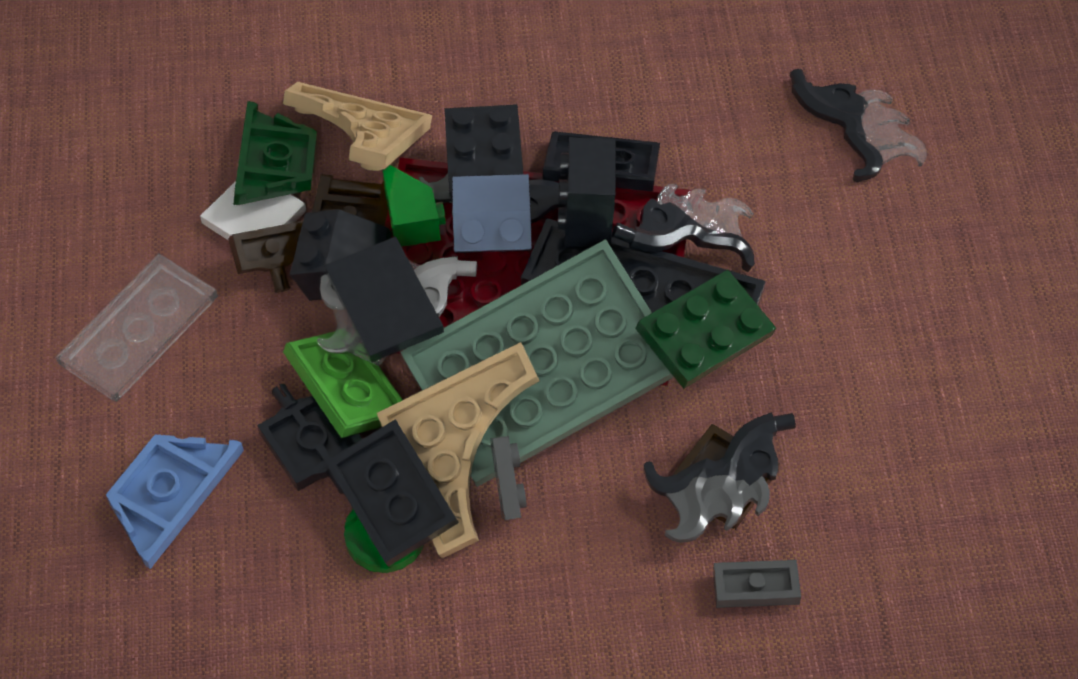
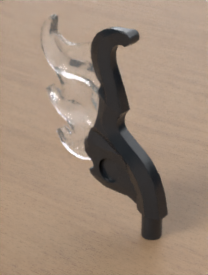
(867, 124)
(691, 218)

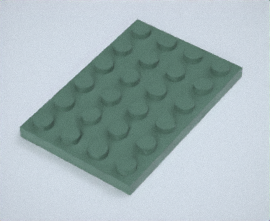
(579, 340)

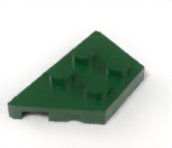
(273, 157)

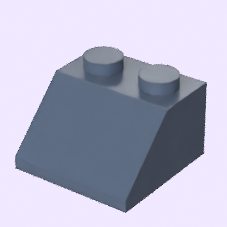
(491, 213)

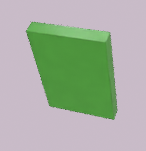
(342, 385)

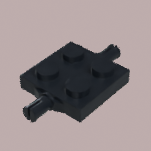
(303, 439)

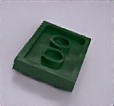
(705, 328)

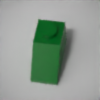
(412, 208)

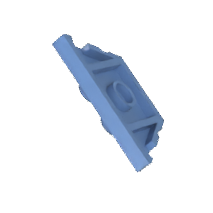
(167, 488)

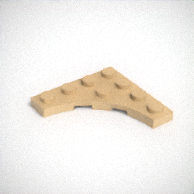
(377, 128)
(449, 423)

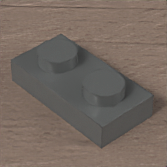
(510, 494)
(756, 583)

